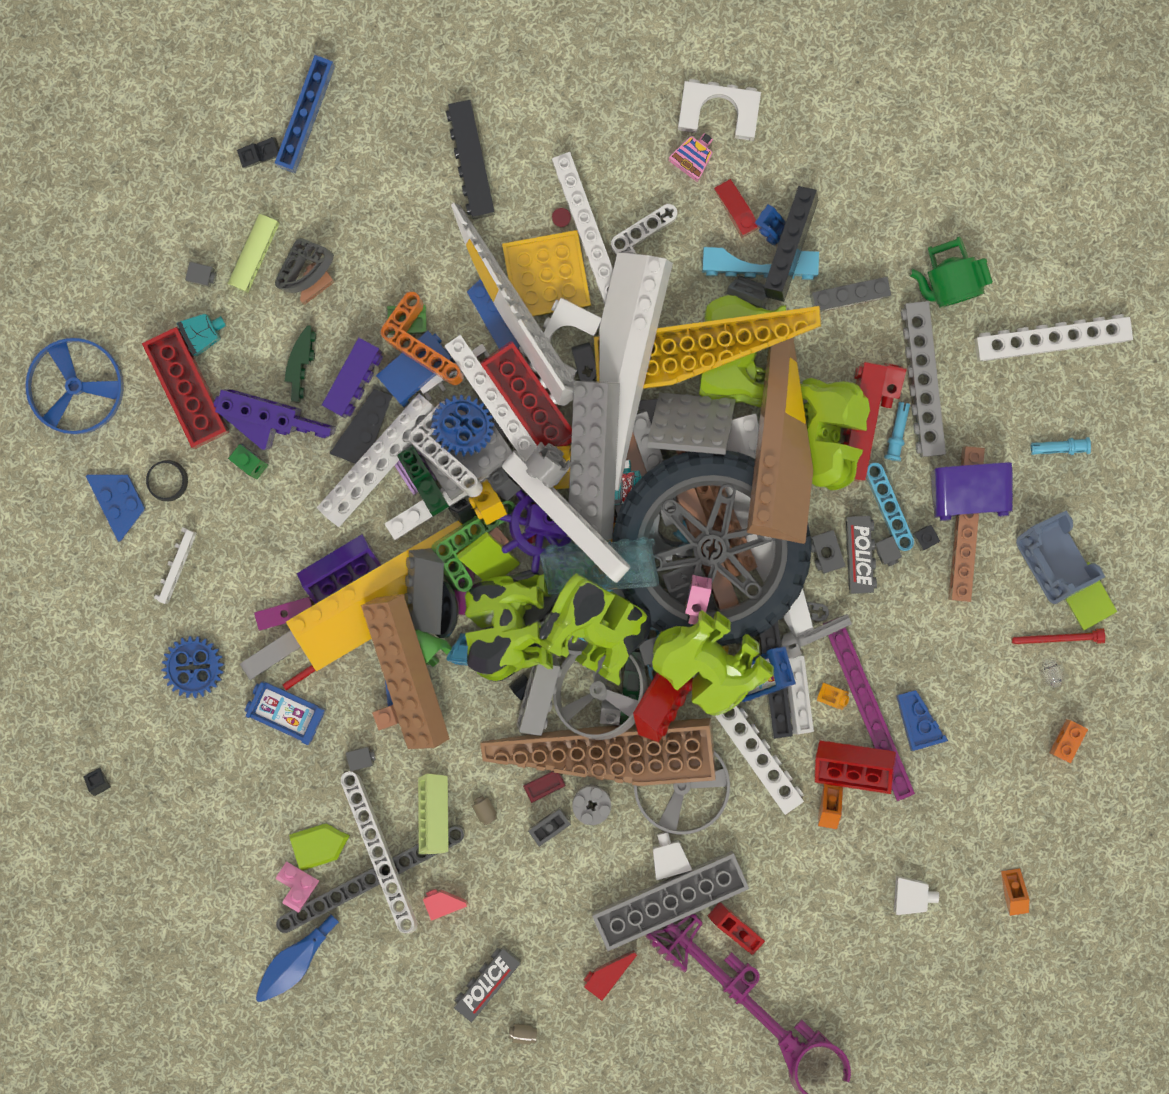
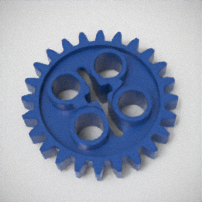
(450, 436)
(191, 650)

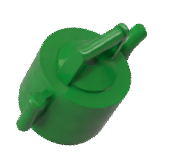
(954, 278)

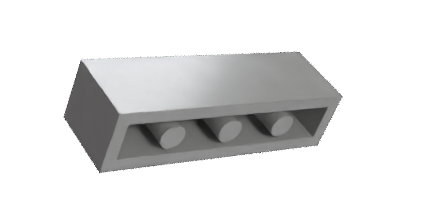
(537, 698)

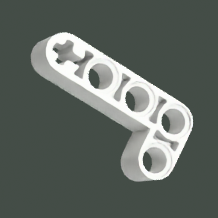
(646, 232)

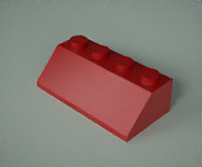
(659, 707)
(855, 767)

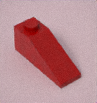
(736, 208)
(735, 928)
(605, 977)

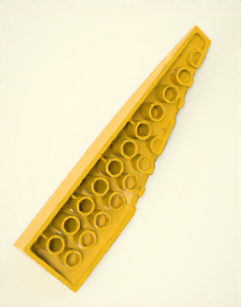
(702, 346)

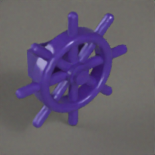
(537, 523)

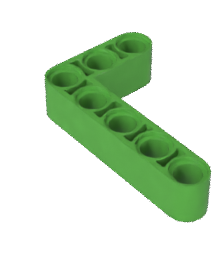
(466, 539)

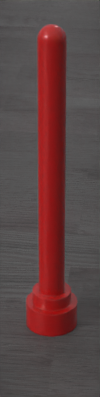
(1096, 635)

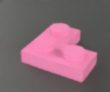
(300, 883)

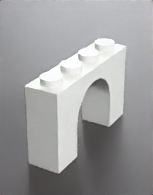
(745, 102)
(573, 315)

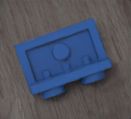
(770, 224)

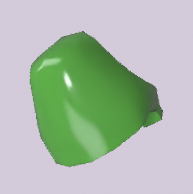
(430, 646)

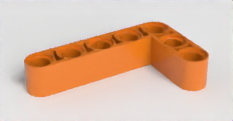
(416, 346)

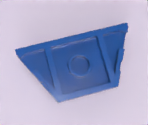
(118, 501)

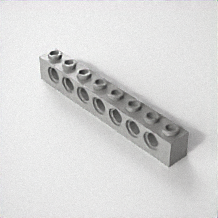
(922, 311)

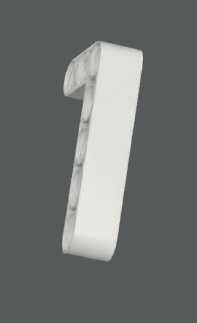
(440, 456)

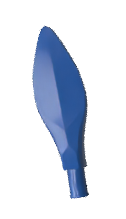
(293, 962)

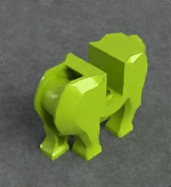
(740, 377)
(826, 412)
(722, 677)

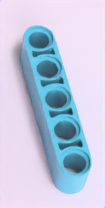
(881, 500)

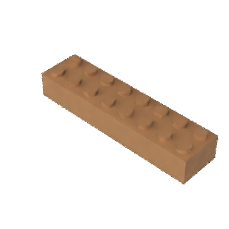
(405, 672)

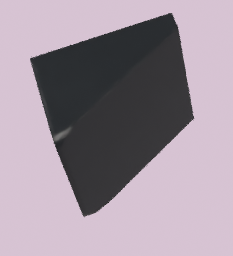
(462, 511)
(96, 782)

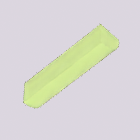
(253, 253)
(433, 814)

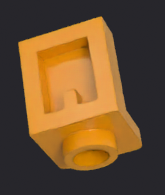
(833, 696)

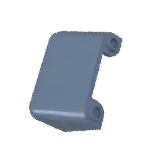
(1056, 559)

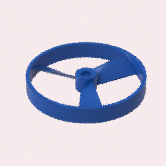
(74, 386)

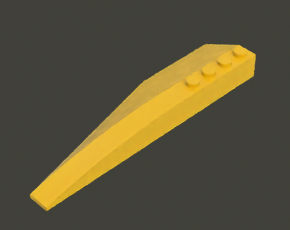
(338, 621)

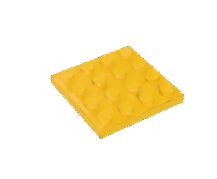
(547, 270)

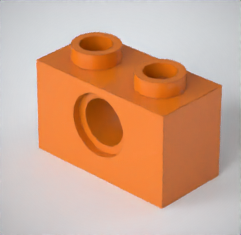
(1068, 741)

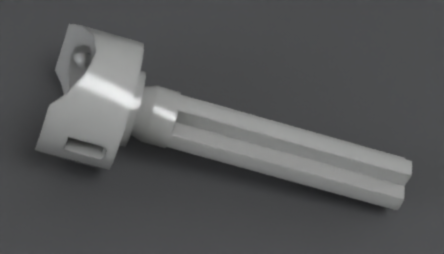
(812, 635)

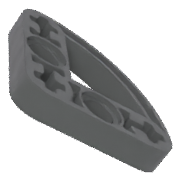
(287, 276)

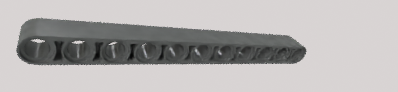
(326, 897)

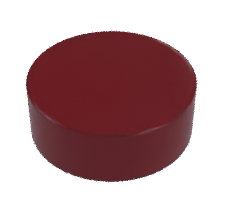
(561, 217)

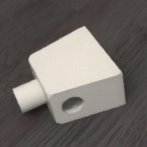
(669, 857)
(912, 896)

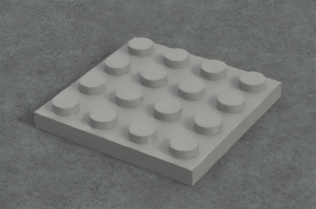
(691, 423)
(480, 464)

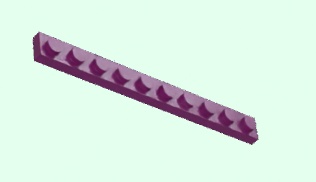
(868, 707)

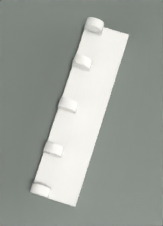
(435, 381)
(177, 566)
(799, 698)

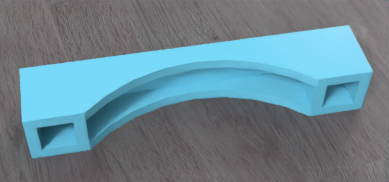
(720, 261)

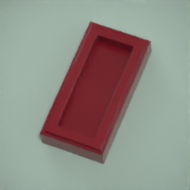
(544, 786)

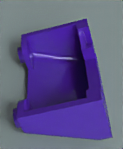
(972, 490)

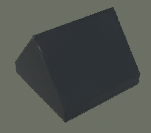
(519, 686)

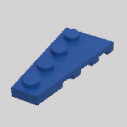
(490, 315)

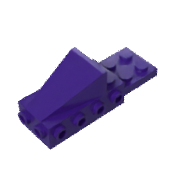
(263, 418)

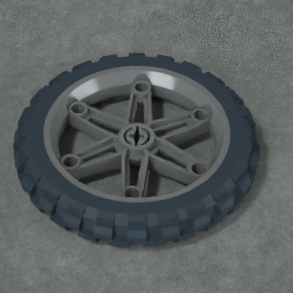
(704, 469)

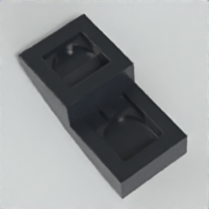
(258, 153)

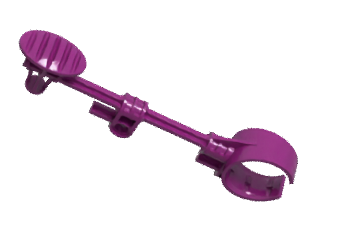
(739, 990)

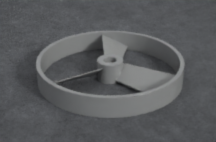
(600, 691)
(671, 814)

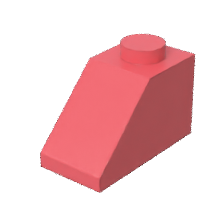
(442, 903)

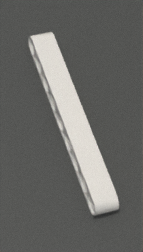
(567, 519)
(385, 859)

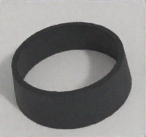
(184, 481)

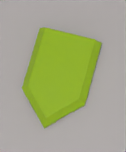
(317, 845)

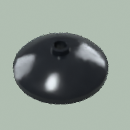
(449, 612)

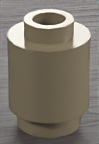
(484, 810)
(523, 1034)

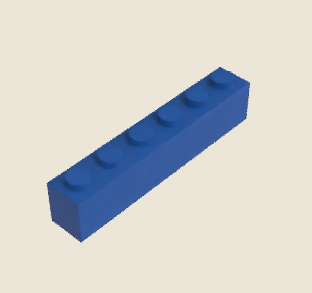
(305, 114)

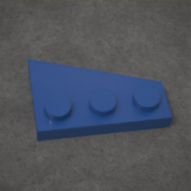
(918, 723)

